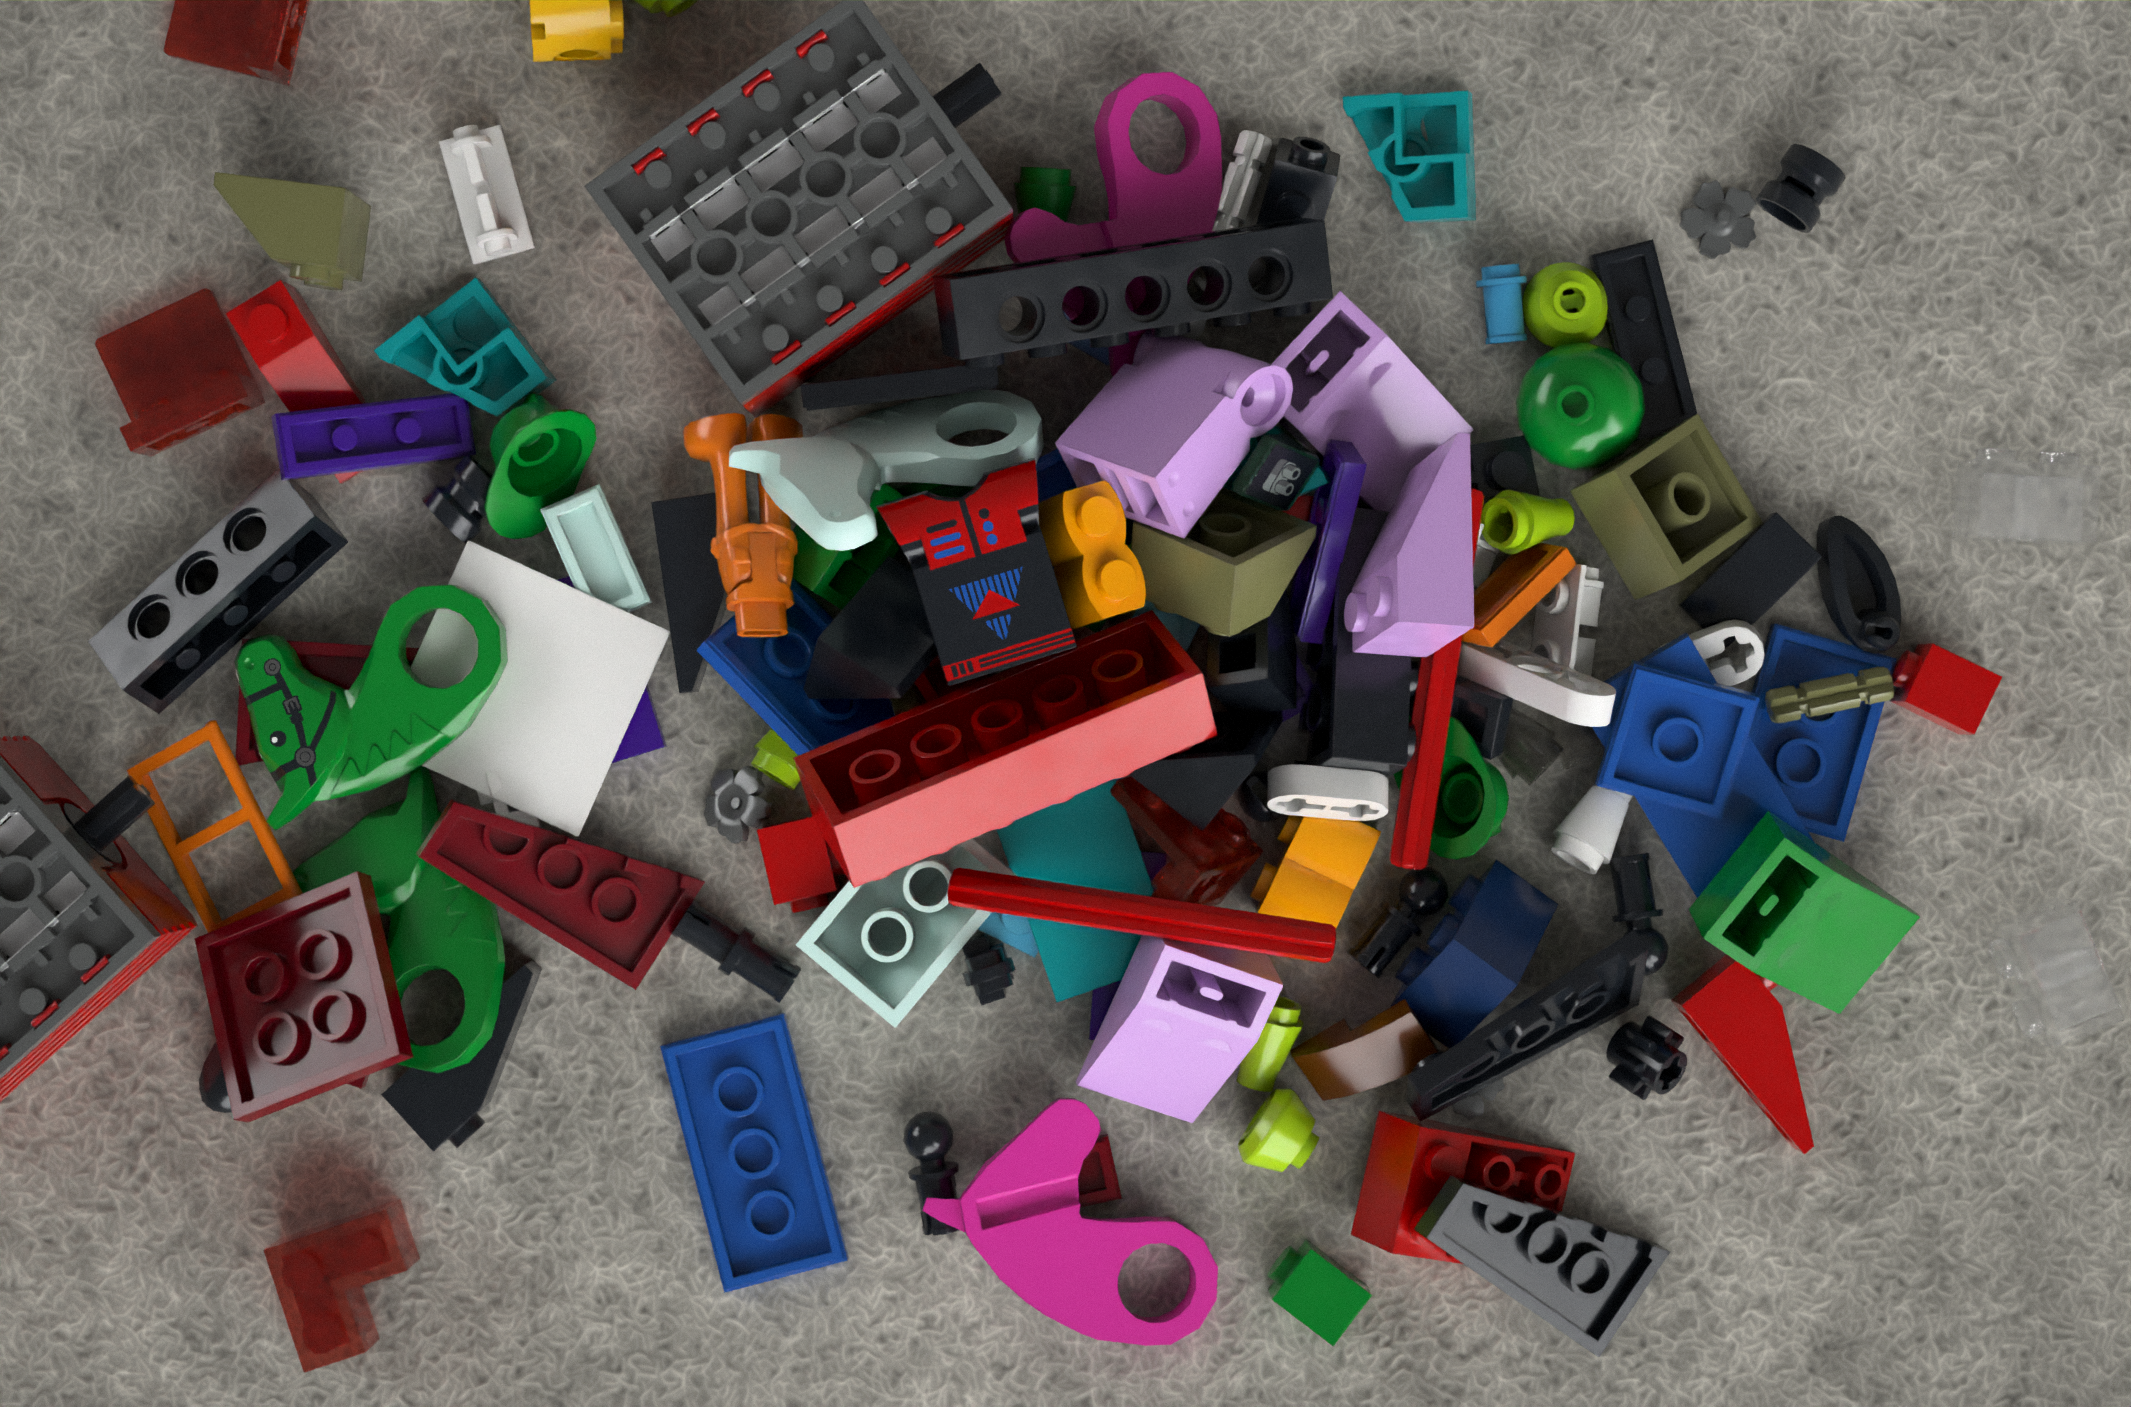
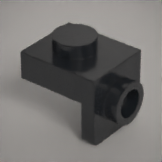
(1300, 181)

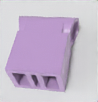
(1174, 428)

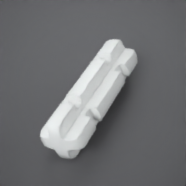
(1242, 179)

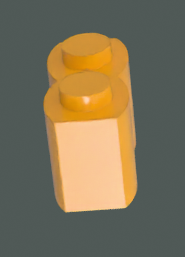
(1089, 554)
(1315, 869)

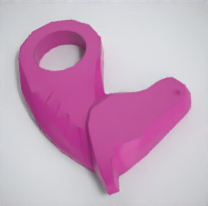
(1140, 201)
(1064, 1264)

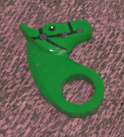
(350, 741)

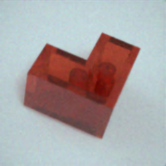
(323, 1275)

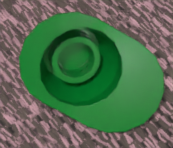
(537, 463)
(1469, 800)

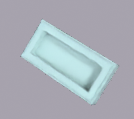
(596, 549)

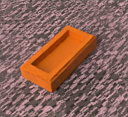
(1515, 590)

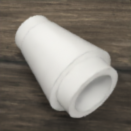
(1591, 829)

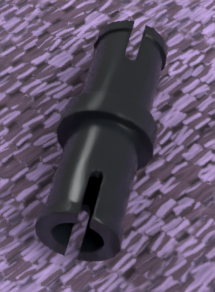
(736, 951)

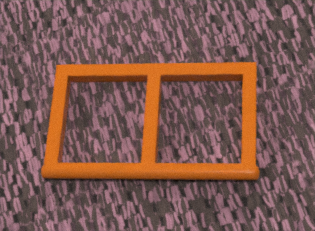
(251, 811)

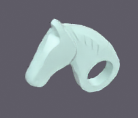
(831, 476)

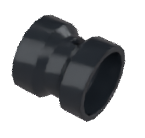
(1800, 188)
(462, 499)

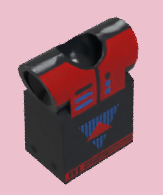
(983, 573)

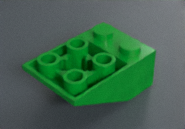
(1800, 915)

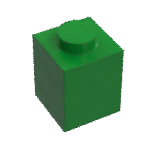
(1317, 1290)

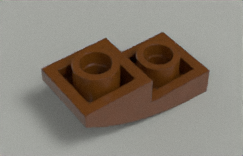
(1360, 1059)

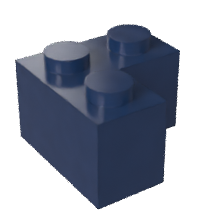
(1475, 953)

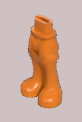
(751, 557)

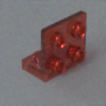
(239, 35)
(178, 373)
(1203, 862)

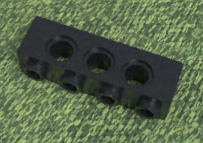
(217, 592)

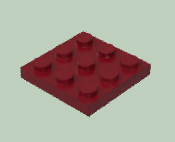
(303, 997)

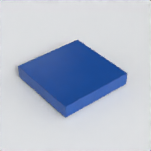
(1677, 739)

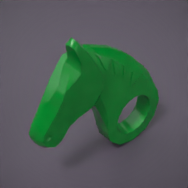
(432, 915)

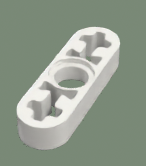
(1538, 682)

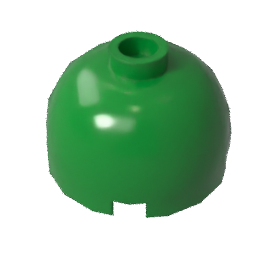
(1580, 406)

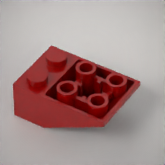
(1415, 1159)

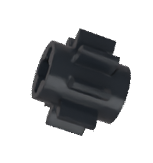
(1646, 1057)

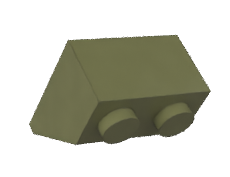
(303, 226)
(1666, 508)
(1226, 566)

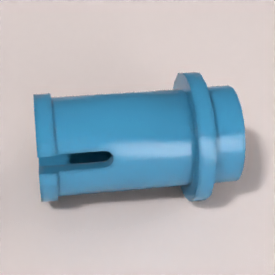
(1503, 303)

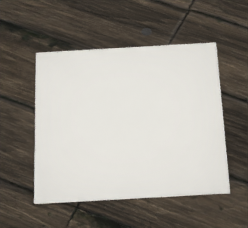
(561, 698)

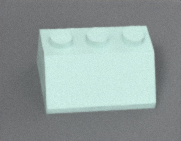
(898, 931)

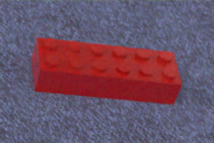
(1005, 748)

